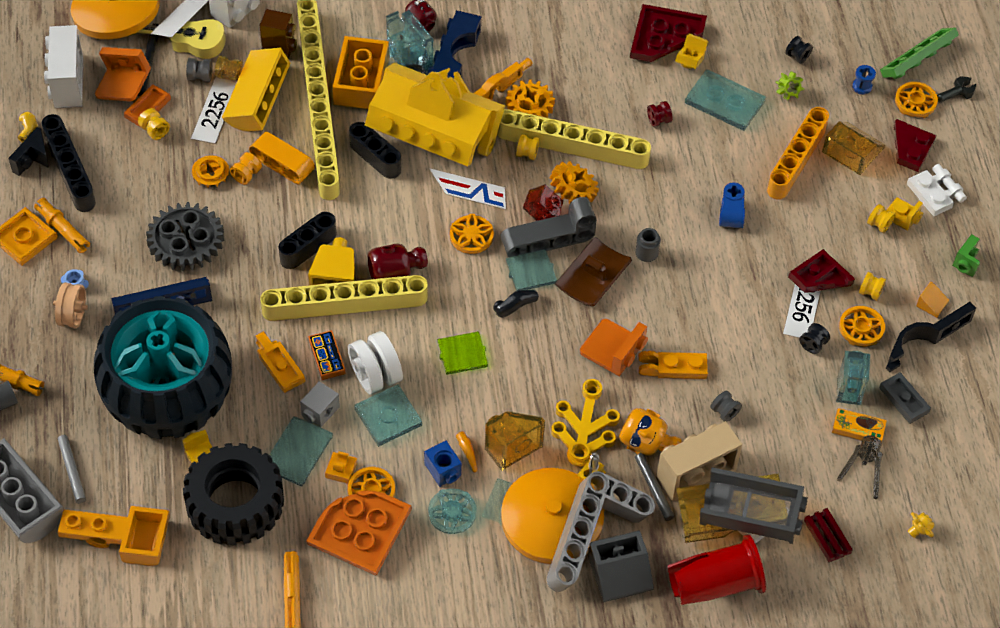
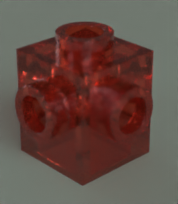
(543, 203)

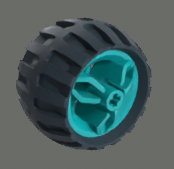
(141, 349)

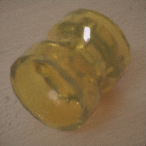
(228, 68)

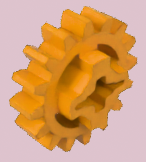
(530, 99)
(573, 182)

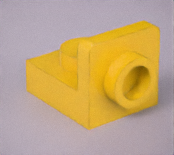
(906, 213)
(196, 444)

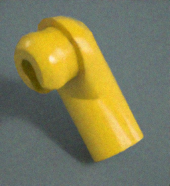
(29, 123)

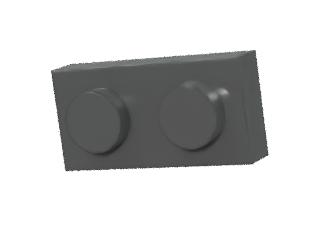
(905, 398)

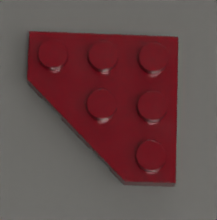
(663, 31)

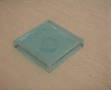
(388, 415)

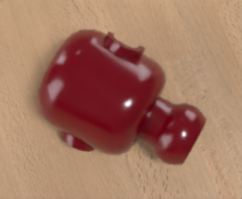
(395, 261)

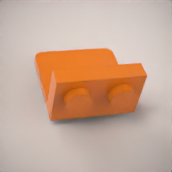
(124, 73)
(614, 345)

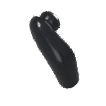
(514, 302)

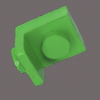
(965, 258)

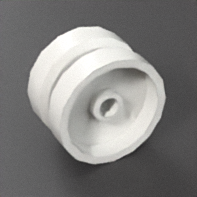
(375, 362)

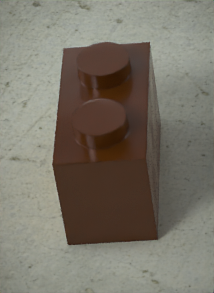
(278, 31)

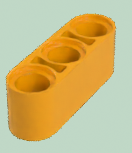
(282, 157)

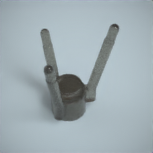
(868, 451)

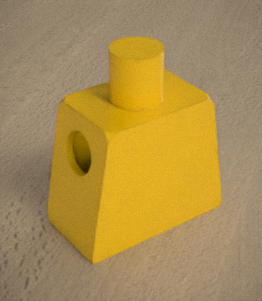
(333, 264)

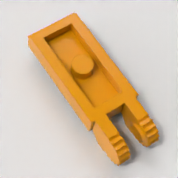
(674, 365)

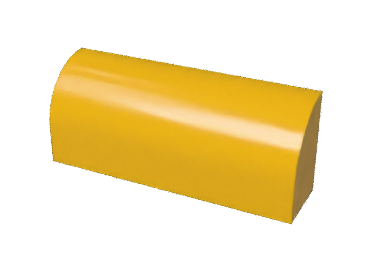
(256, 89)

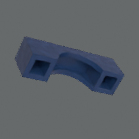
(462, 33)

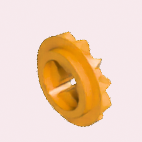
(216, 165)

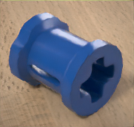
(860, 74)

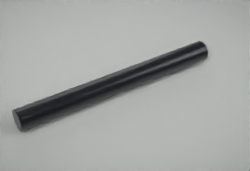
(149, 54)

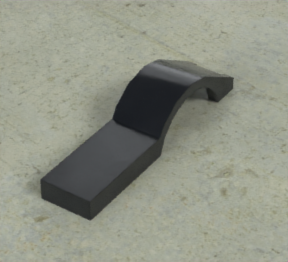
(930, 332)

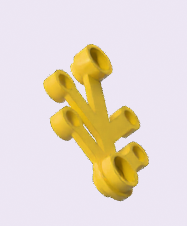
(585, 427)

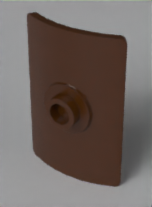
(592, 273)

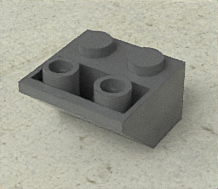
(621, 566)

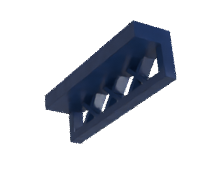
(194, 291)

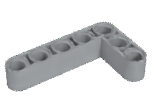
(586, 522)

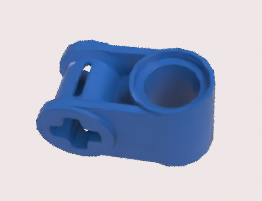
(732, 206)

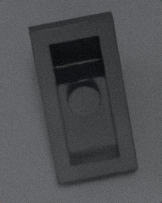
(30, 150)

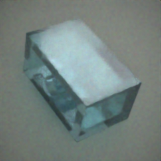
(853, 377)

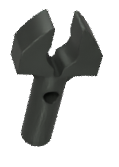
(959, 89)

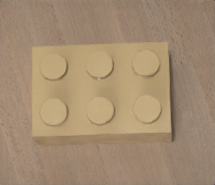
(693, 458)

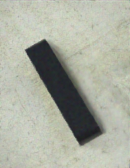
(68, 163)

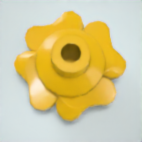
(921, 525)

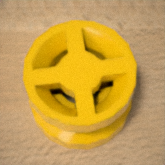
(527, 147)
(881, 218)
(872, 286)

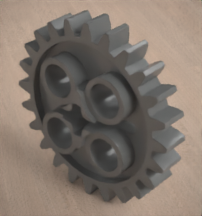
(198, 225)

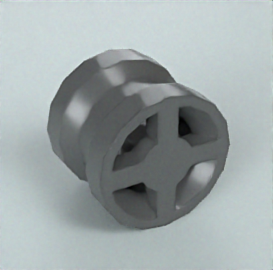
(726, 406)

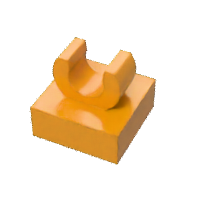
(341, 467)

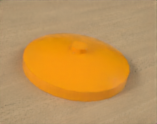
(113, 17)
(538, 510)

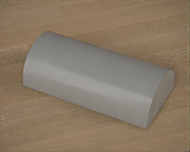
(24, 499)

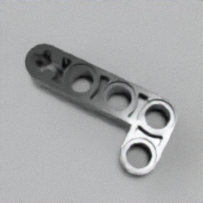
(553, 232)

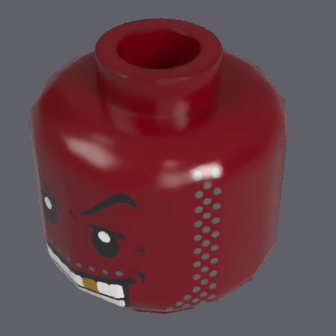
(423, 13)

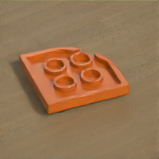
(360, 528)

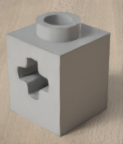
(319, 404)

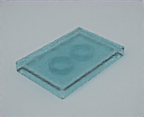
(725, 100)

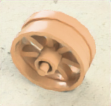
(70, 305)

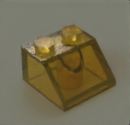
(851, 146)
(513, 437)

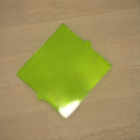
(462, 353)

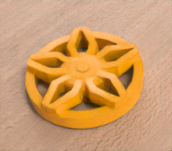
(916, 99)
(471, 234)
(862, 326)
(372, 483)

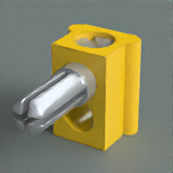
(592, 466)

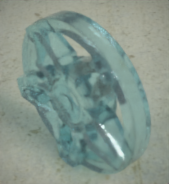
(452, 511)

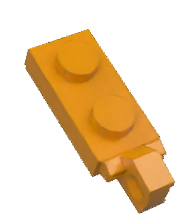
(279, 363)

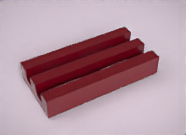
(819, 517)

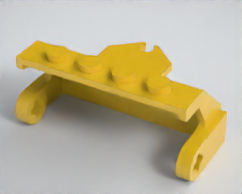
(435, 113)

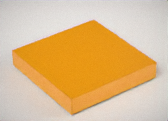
(25, 236)

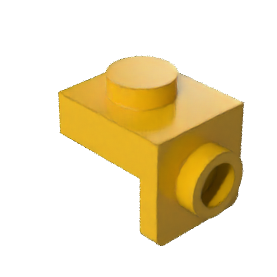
(693, 52)

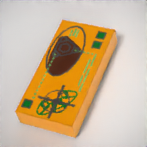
(858, 425)

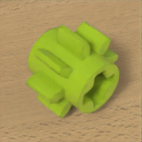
(795, 86)

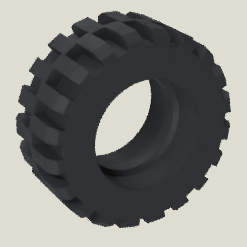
(229, 465)

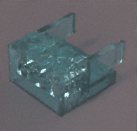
(409, 40)

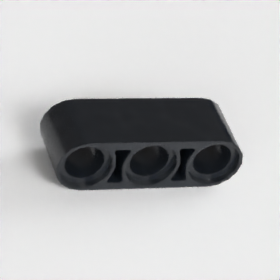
(375, 150)
(307, 240)

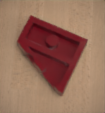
(912, 145)
(820, 273)

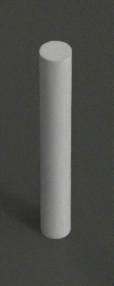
(71, 469)

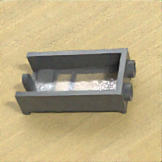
(753, 505)

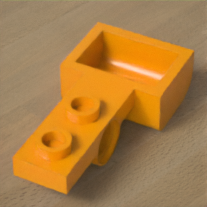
(138, 534)

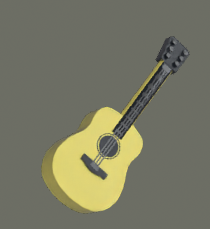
(199, 38)

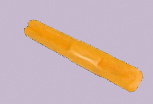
(291, 590)

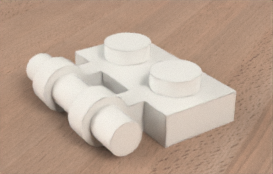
(930, 192)

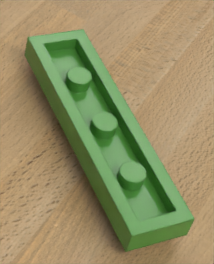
(923, 50)

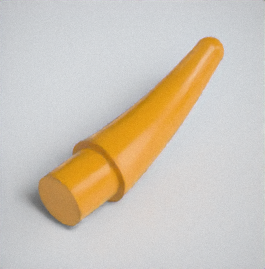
(466, 446)

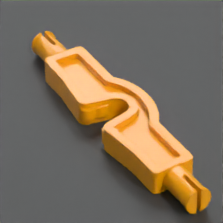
(503, 80)

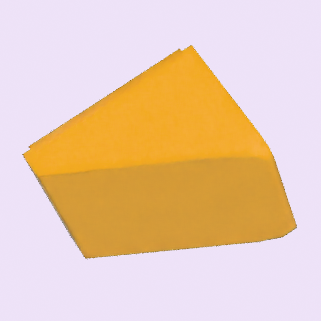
(932, 300)

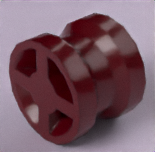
(659, 113)

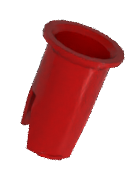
(718, 573)

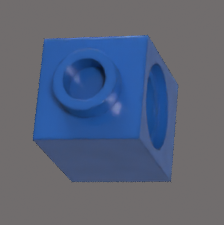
(440, 455)

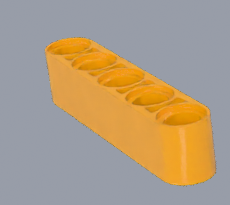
(798, 153)

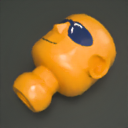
(646, 432)

